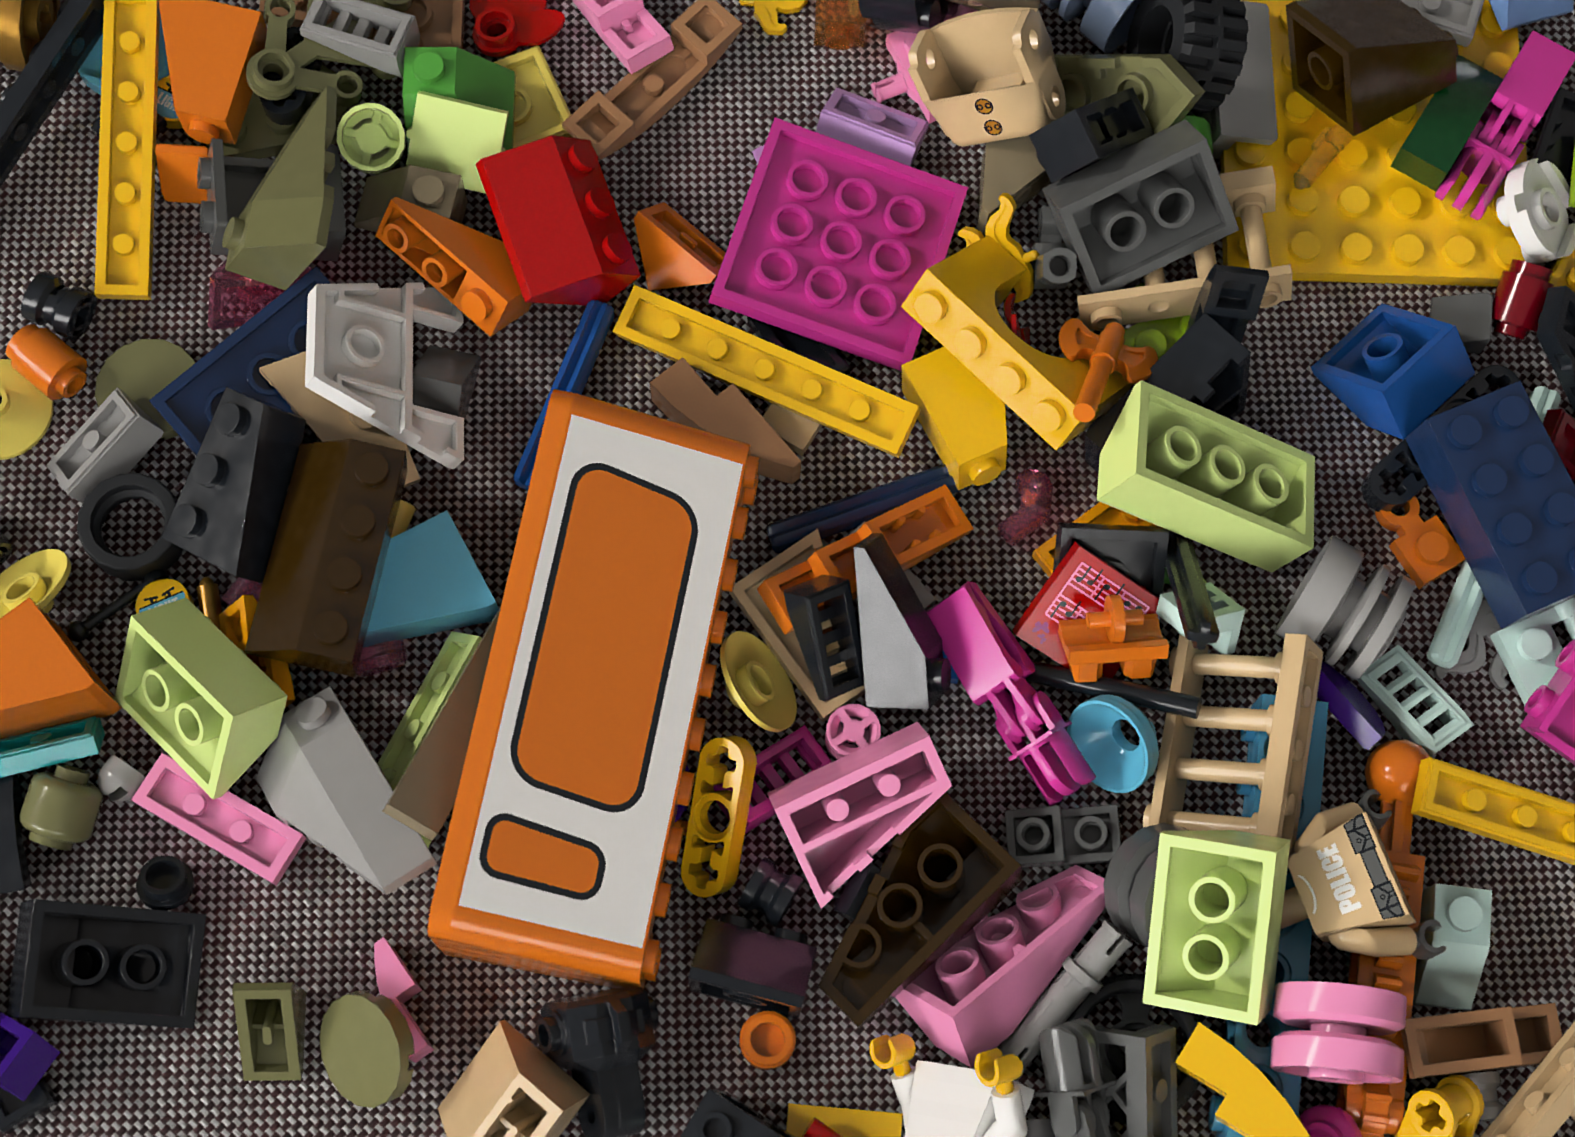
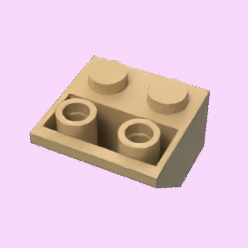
(511, 1092)

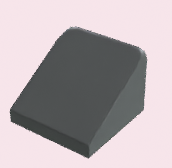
(1469, 314)

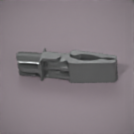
(1074, 1080)

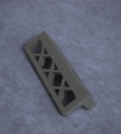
(1148, 1079)

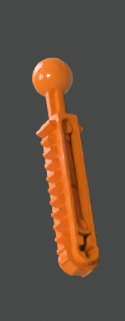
(1394, 773)

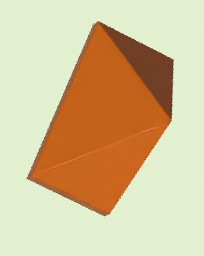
(674, 250)

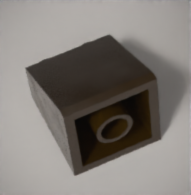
(1366, 58)

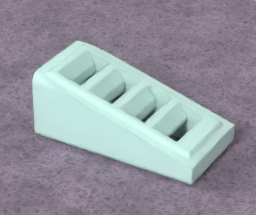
(1440, 703)

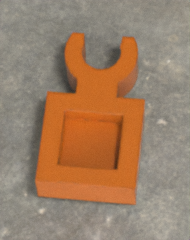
(1423, 547)

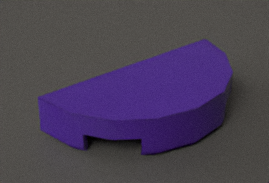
(1350, 707)

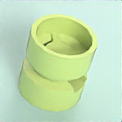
(371, 138)

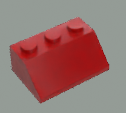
(558, 221)

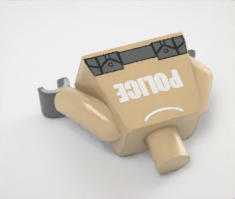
(1351, 886)

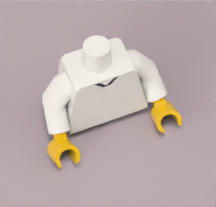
(955, 1099)

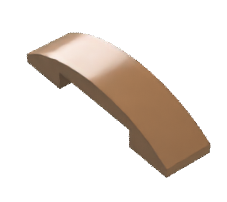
(647, 95)

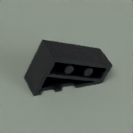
(1200, 367)

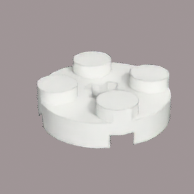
(1537, 211)

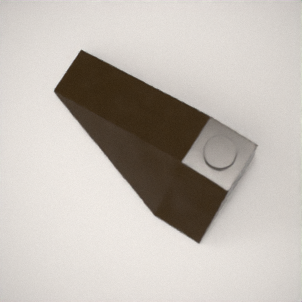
(922, 902)

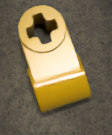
(1444, 1111)

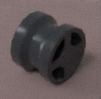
(770, 892)

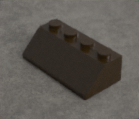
(328, 555)

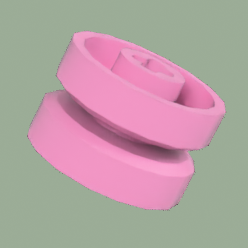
(1338, 1026)

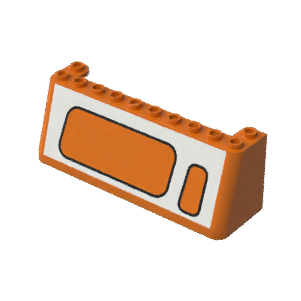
(593, 696)

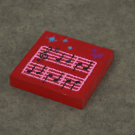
(1071, 592)

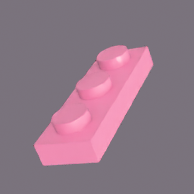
(222, 824)

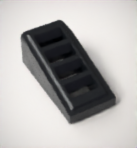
(807, 619)

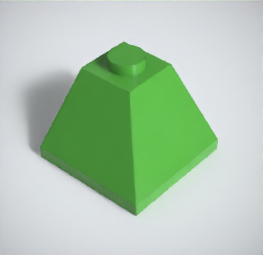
(458, 76)

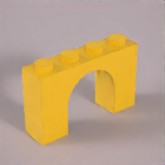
(959, 309)

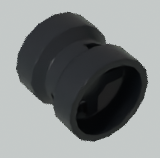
(60, 306)

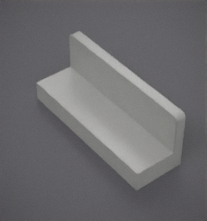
(1250, 108)

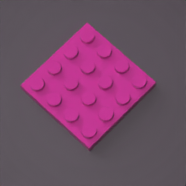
(836, 243)

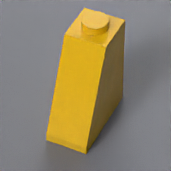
(958, 416)

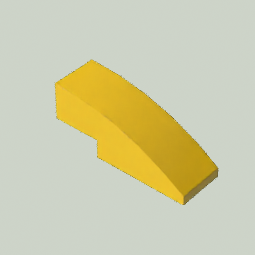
(1250, 1100)

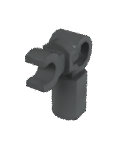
(1055, 262)

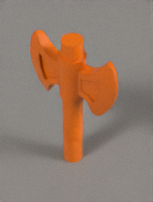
(1105, 354)

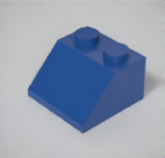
(1395, 369)

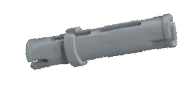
(1068, 991)

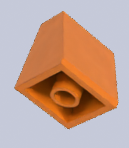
(44, 675)

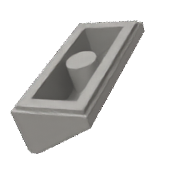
(104, 445)

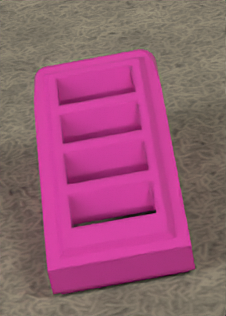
(808, 749)

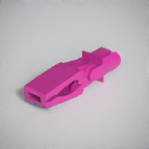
(1515, 111)
(988, 666)

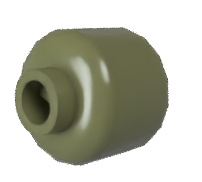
(61, 807)

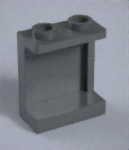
(232, 183)

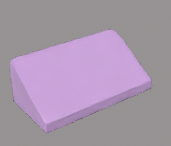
(872, 126)

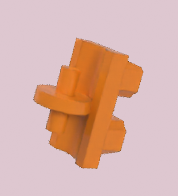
(1113, 637)

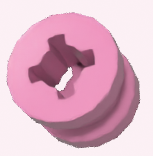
(848, 724)

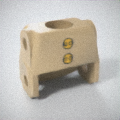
(988, 75)

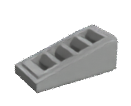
(374, 52)

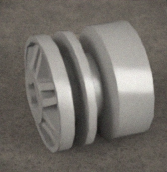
(1346, 607)

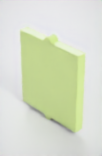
(454, 136)

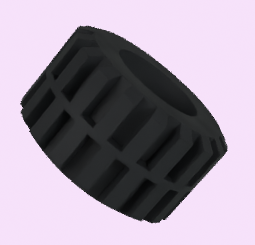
(1201, 35)

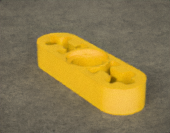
(709, 773)

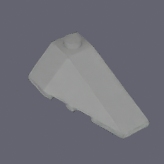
(335, 794)

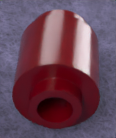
(1520, 298)

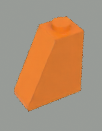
(208, 63)

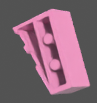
(857, 805)

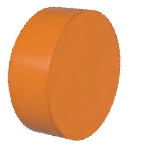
(767, 1040)

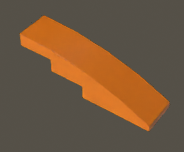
(911, 530)

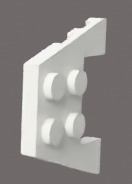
(364, 360)

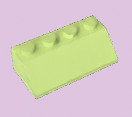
(1209, 479)

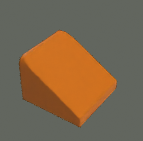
(178, 172)

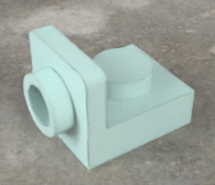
(1226, 611)

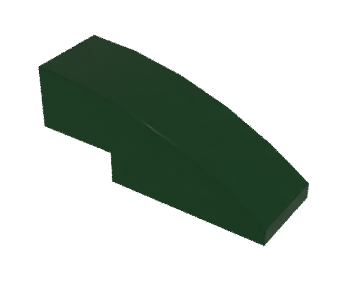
(1446, 124)

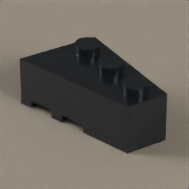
(238, 486)

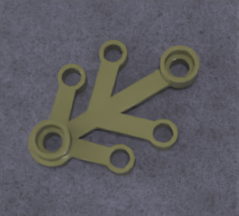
(291, 63)

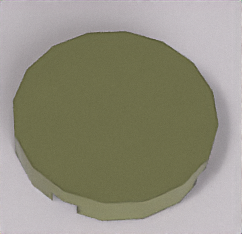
(142, 372)
(366, 1048)

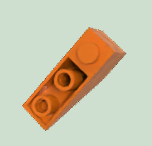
(457, 262)

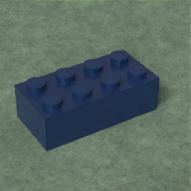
(1503, 499)

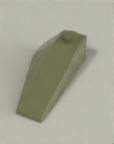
(292, 206)

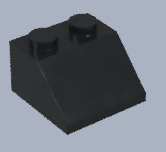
(752, 965)

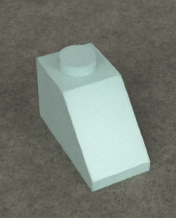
(1465, 930)

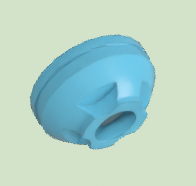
(1113, 759)

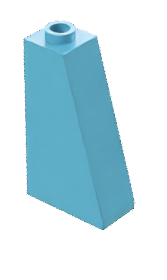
(428, 585)

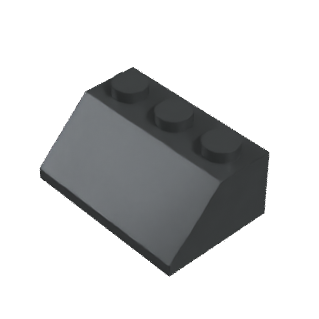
(1142, 207)

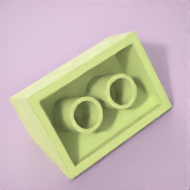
(198, 694)
(1216, 923)

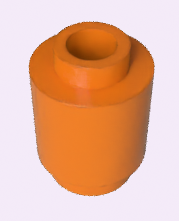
(47, 362)

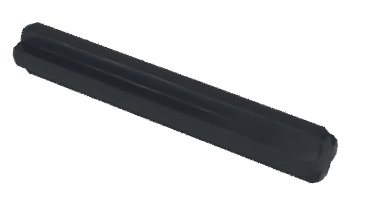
(1190, 592)

